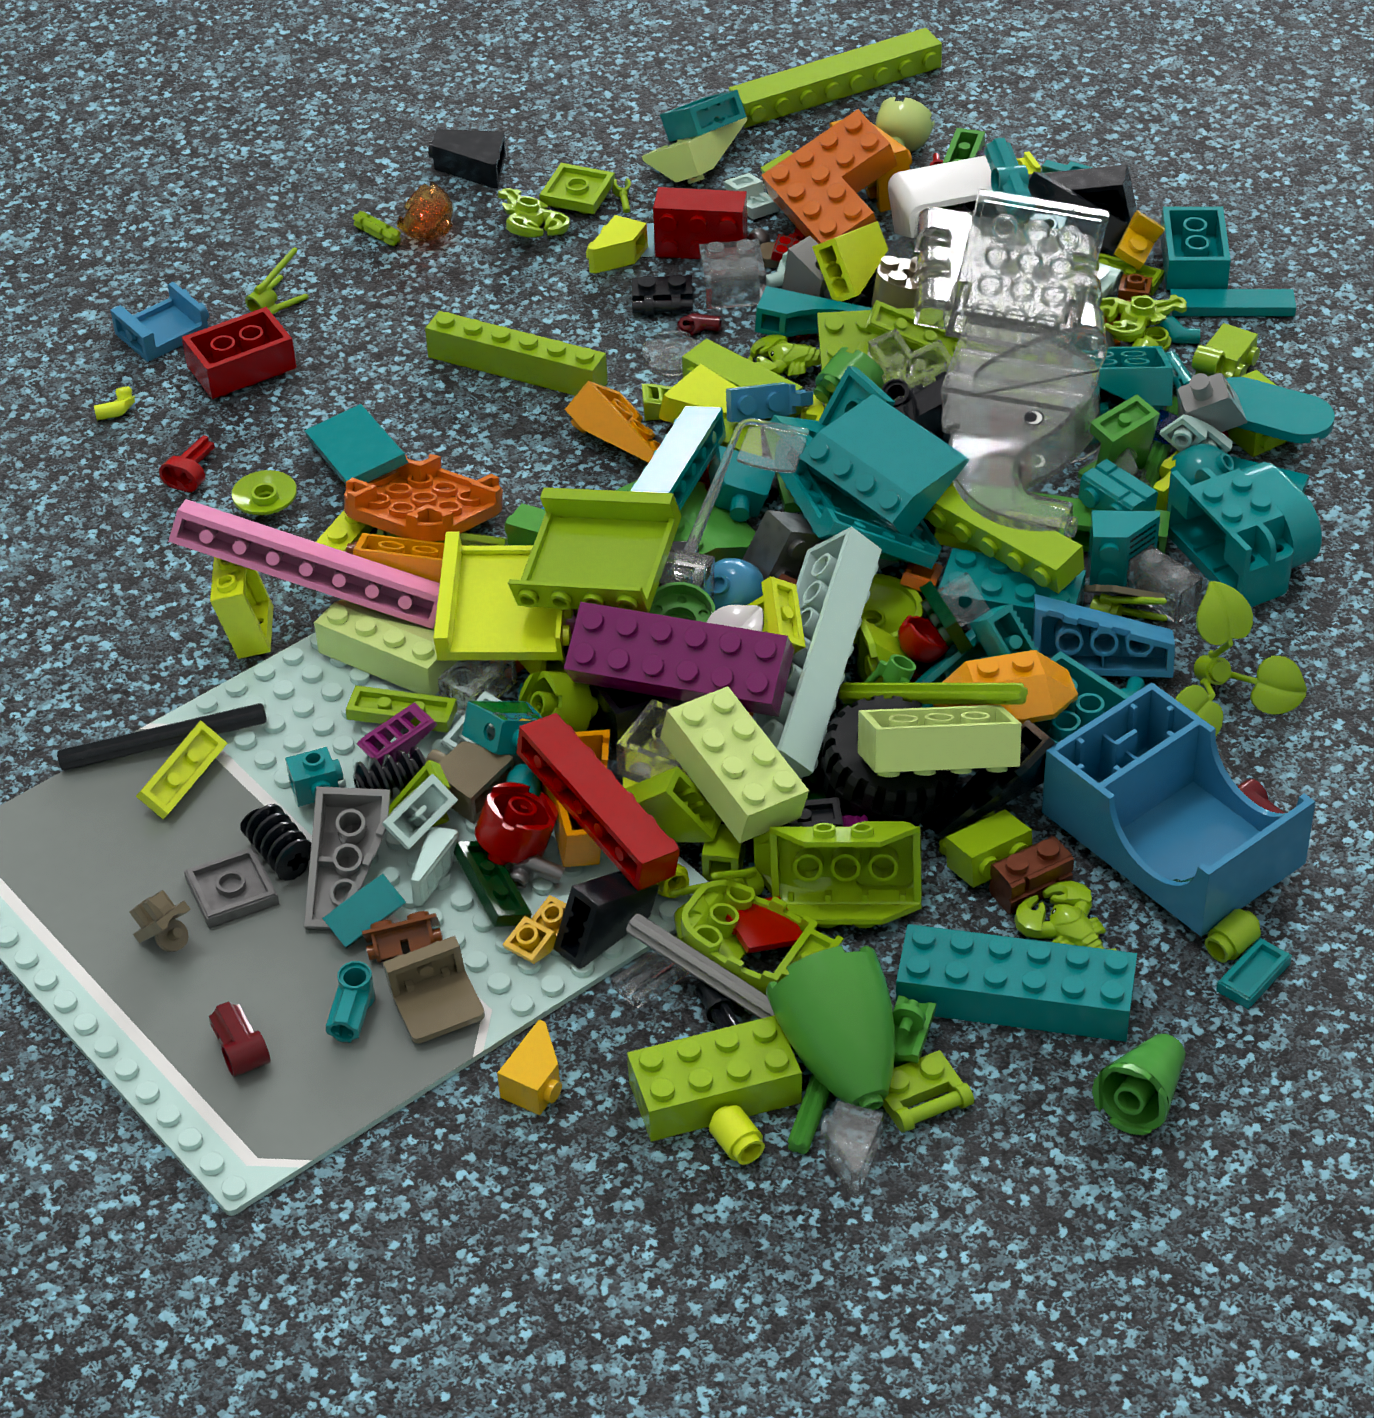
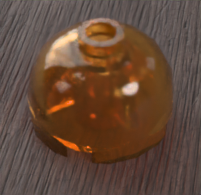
(427, 213)

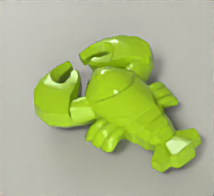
(529, 214)
(1138, 314)
(785, 356)
(1067, 918)

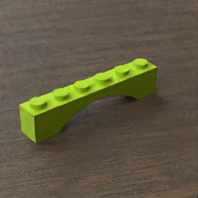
(1040, 555)

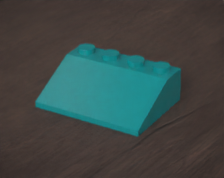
(884, 463)

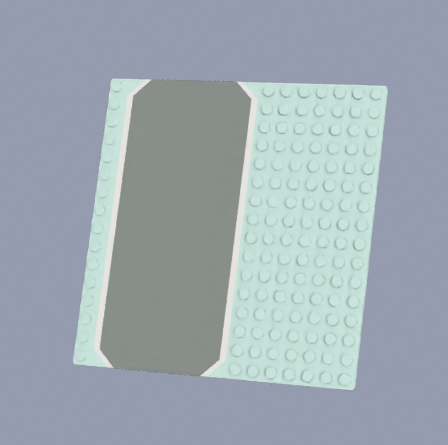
(91, 851)

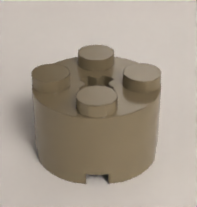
(895, 282)

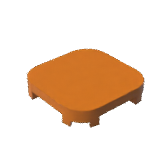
(423, 500)

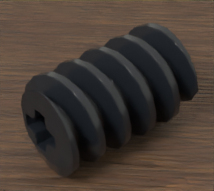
(391, 773)
(277, 840)

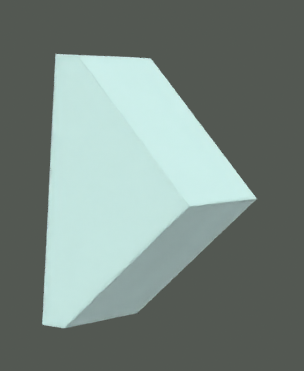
(419, 811)

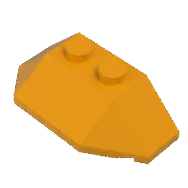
(1047, 683)

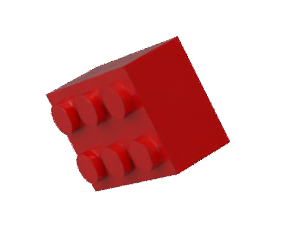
(697, 217)
(239, 352)

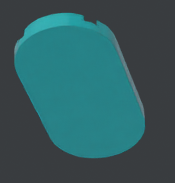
(1282, 411)

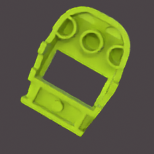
(711, 935)

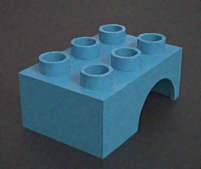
(1161, 807)

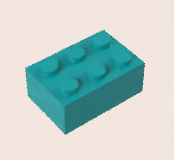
(1195, 248)

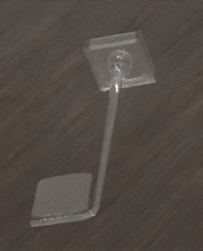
(761, 449)

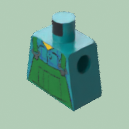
(506, 719)

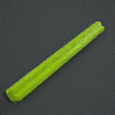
(938, 692)

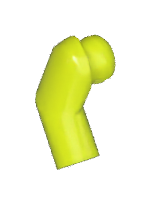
(117, 407)

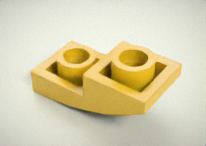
(536, 936)

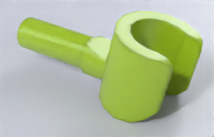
(622, 193)

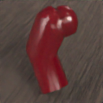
(696, 323)

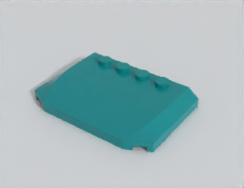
(832, 513)

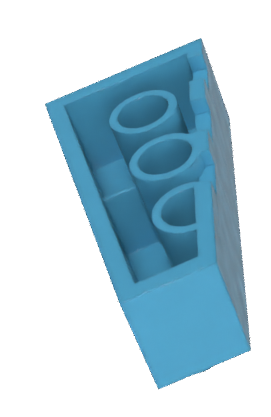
(1102, 640)

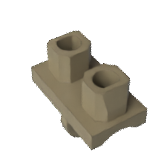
(158, 918)

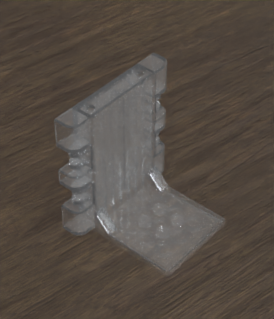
(1009, 264)

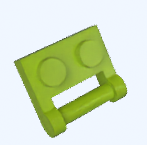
(922, 1081)

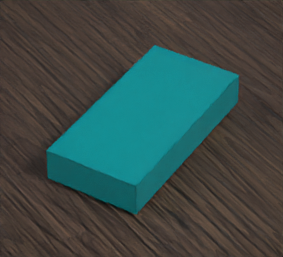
(1253, 973)

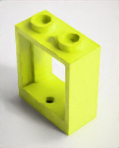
(240, 607)

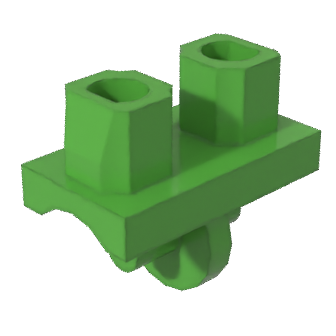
(912, 1027)

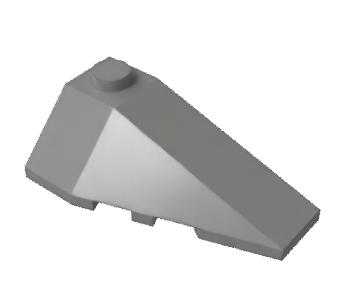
(342, 846)

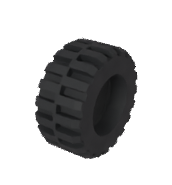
(863, 791)

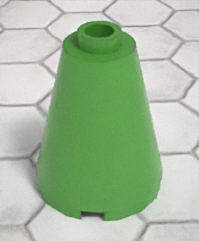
(1141, 1085)

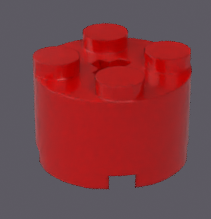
(515, 823)

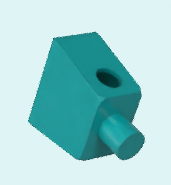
(742, 488)

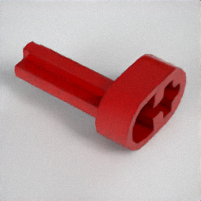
(184, 471)

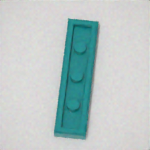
(1237, 302)

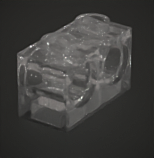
(470, 678)

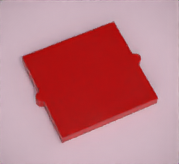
(764, 929)

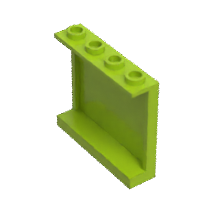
(598, 549)

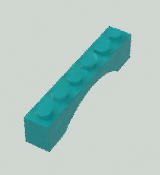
(794, 312)

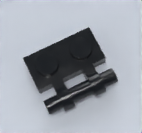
(662, 294)

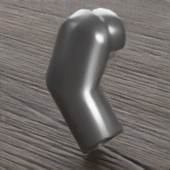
(534, 868)

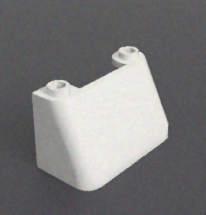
(935, 187)

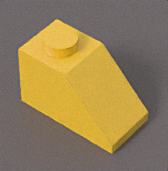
(531, 1072)

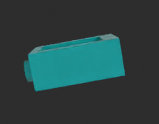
(703, 115)

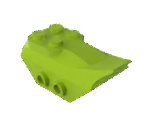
(844, 873)

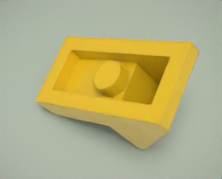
(1138, 240)

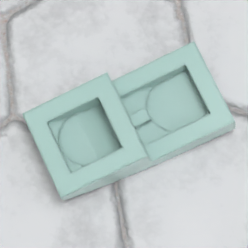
(758, 202)

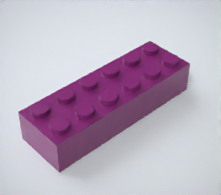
(678, 657)

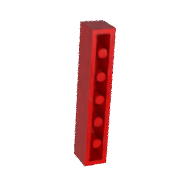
(598, 801)

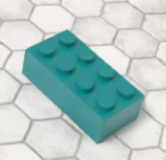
(1004, 586)

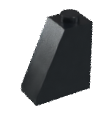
(469, 154)
(599, 916)

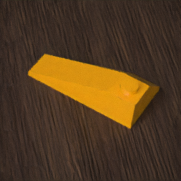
(612, 419)

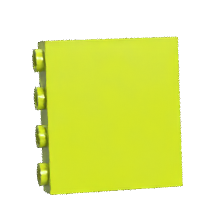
(479, 613)

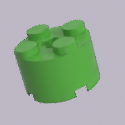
(832, 373)

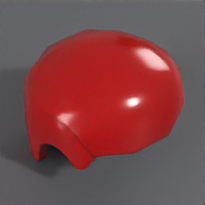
(921, 640)

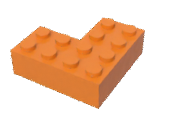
(822, 178)

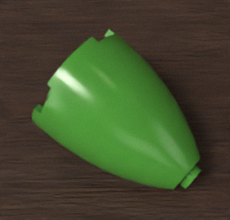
(840, 1022)

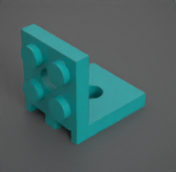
(850, 391)

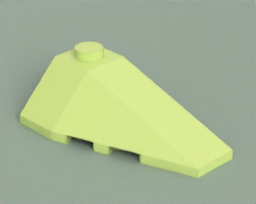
(695, 155)

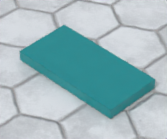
(356, 445)

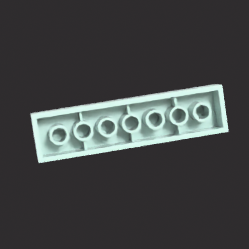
(831, 602)

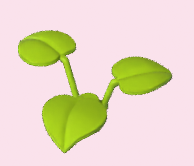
(1219, 619)

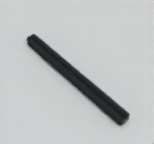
(158, 737)

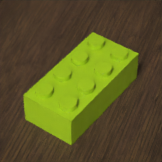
(693, 1077)

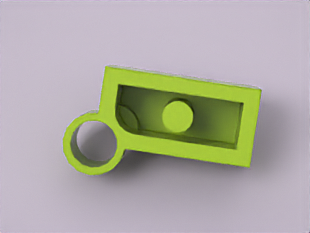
(1227, 352)

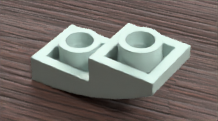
(1190, 431)

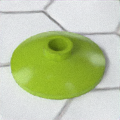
(264, 492)

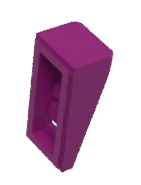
(382, 735)

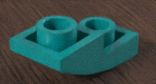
(368, 905)

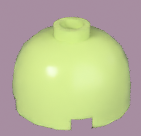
(905, 122)

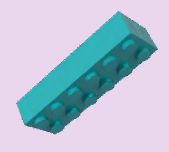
(1018, 981)

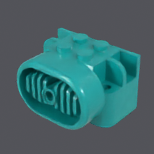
(1244, 528)

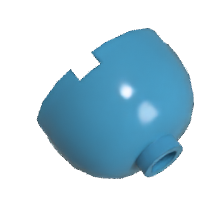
(736, 582)

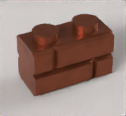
(1029, 873)

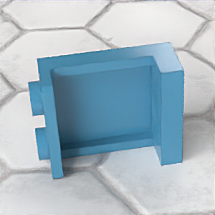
(161, 325)

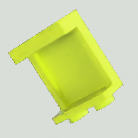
(781, 610)

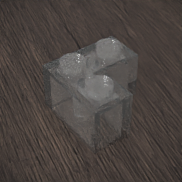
(901, 363)

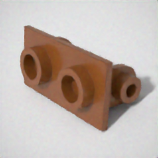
(388, 936)

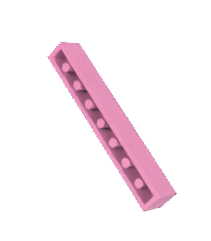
(305, 563)

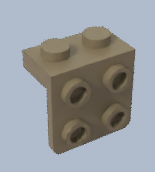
(433, 990)

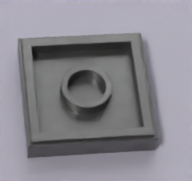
(231, 887)

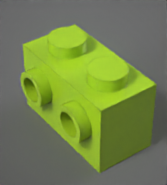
(984, 843)

